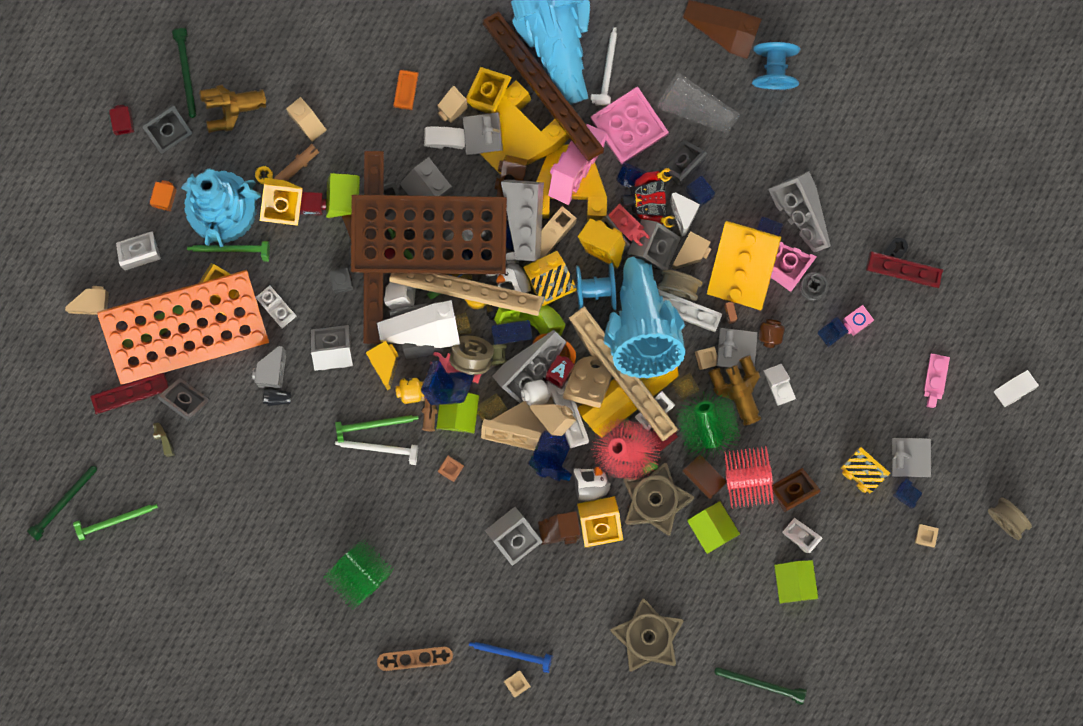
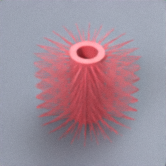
(626, 449)
(749, 477)

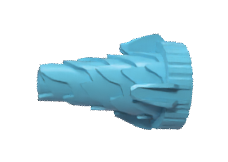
(555, 33)
(222, 211)
(647, 331)

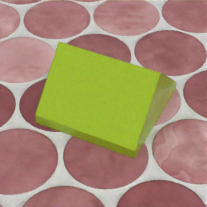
(339, 194)
(459, 416)
(713, 527)
(796, 581)

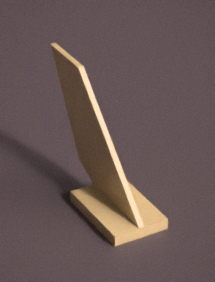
(516, 427)

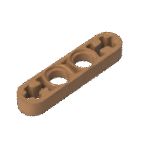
(415, 661)

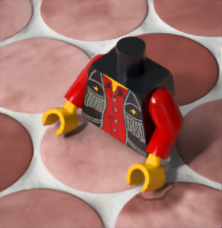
(649, 197)

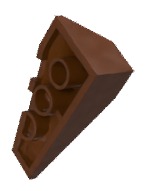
(727, 27)

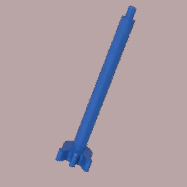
(523, 656)

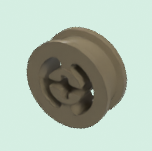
(680, 284)
(472, 355)
(1010, 518)

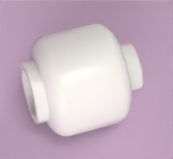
(536, 392)

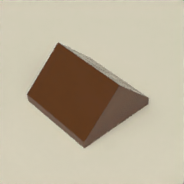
(705, 476)
(794, 489)

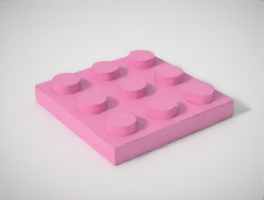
(629, 125)

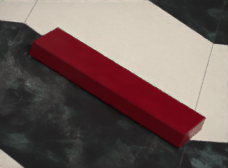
(904, 269)
(129, 393)

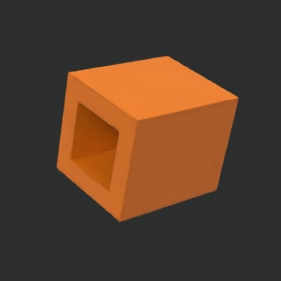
(163, 195)

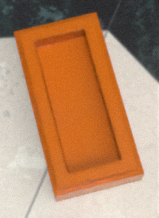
(405, 89)

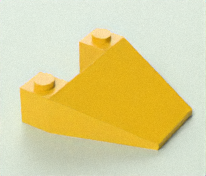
(519, 134)
(590, 188)

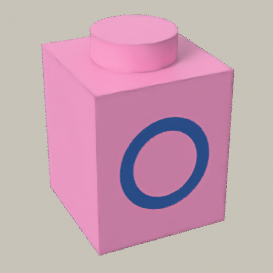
(857, 320)

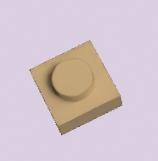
(706, 358)
(926, 535)
(517, 684)

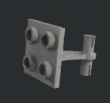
(482, 133)
(735, 345)
(911, 457)

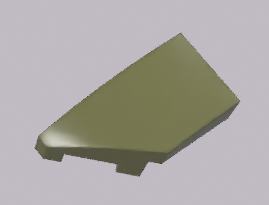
(161, 434)

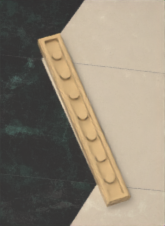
(471, 291)
(631, 385)

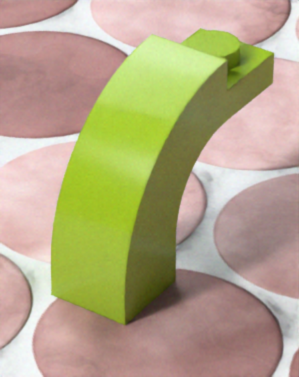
(545, 322)

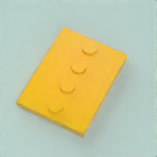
(743, 265)

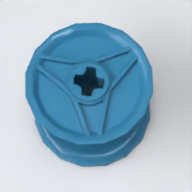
(776, 65)
(596, 287)

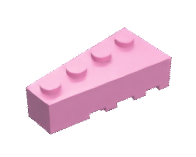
(571, 169)
(790, 266)

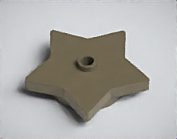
(658, 485)
(661, 628)

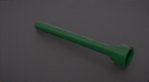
(180, 36)
(37, 530)
(797, 695)

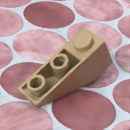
(555, 230)

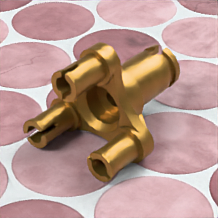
(231, 105)
(739, 389)

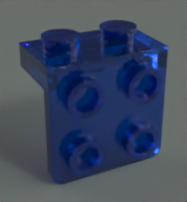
(445, 387)
(550, 456)

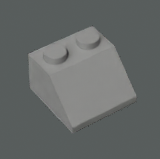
(426, 181)
(658, 248)
(331, 347)
(271, 369)
(513, 536)

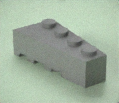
(525, 216)

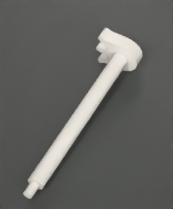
(602, 99)
(382, 448)

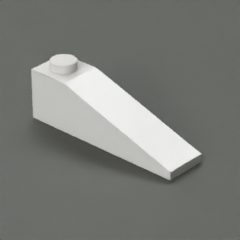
(424, 326)

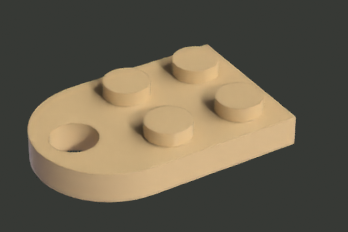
(587, 383)

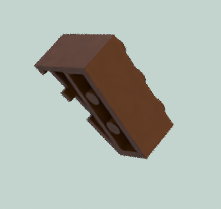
(560, 528)

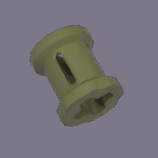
(499, 355)

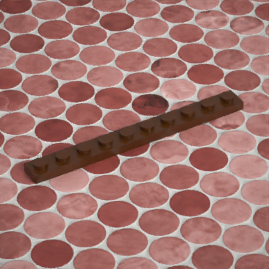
(543, 86)
(373, 281)

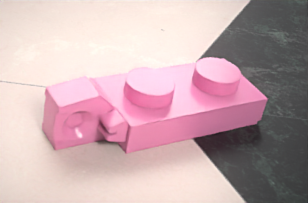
(935, 378)

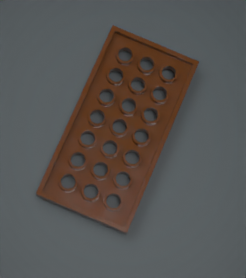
(438, 244)

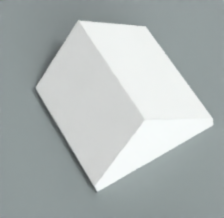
(684, 211)
(137, 251)

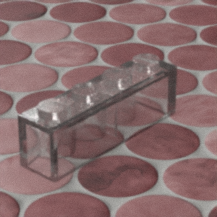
(694, 103)

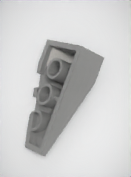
(802, 204)
(529, 364)

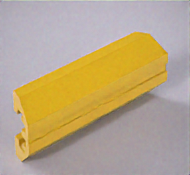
(618, 405)

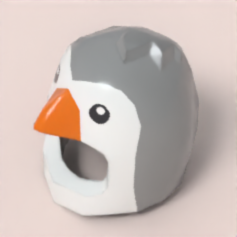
(514, 279)
(591, 484)

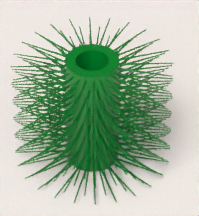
(708, 424)
(359, 573)

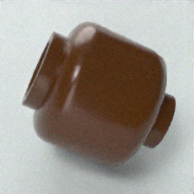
(771, 333)

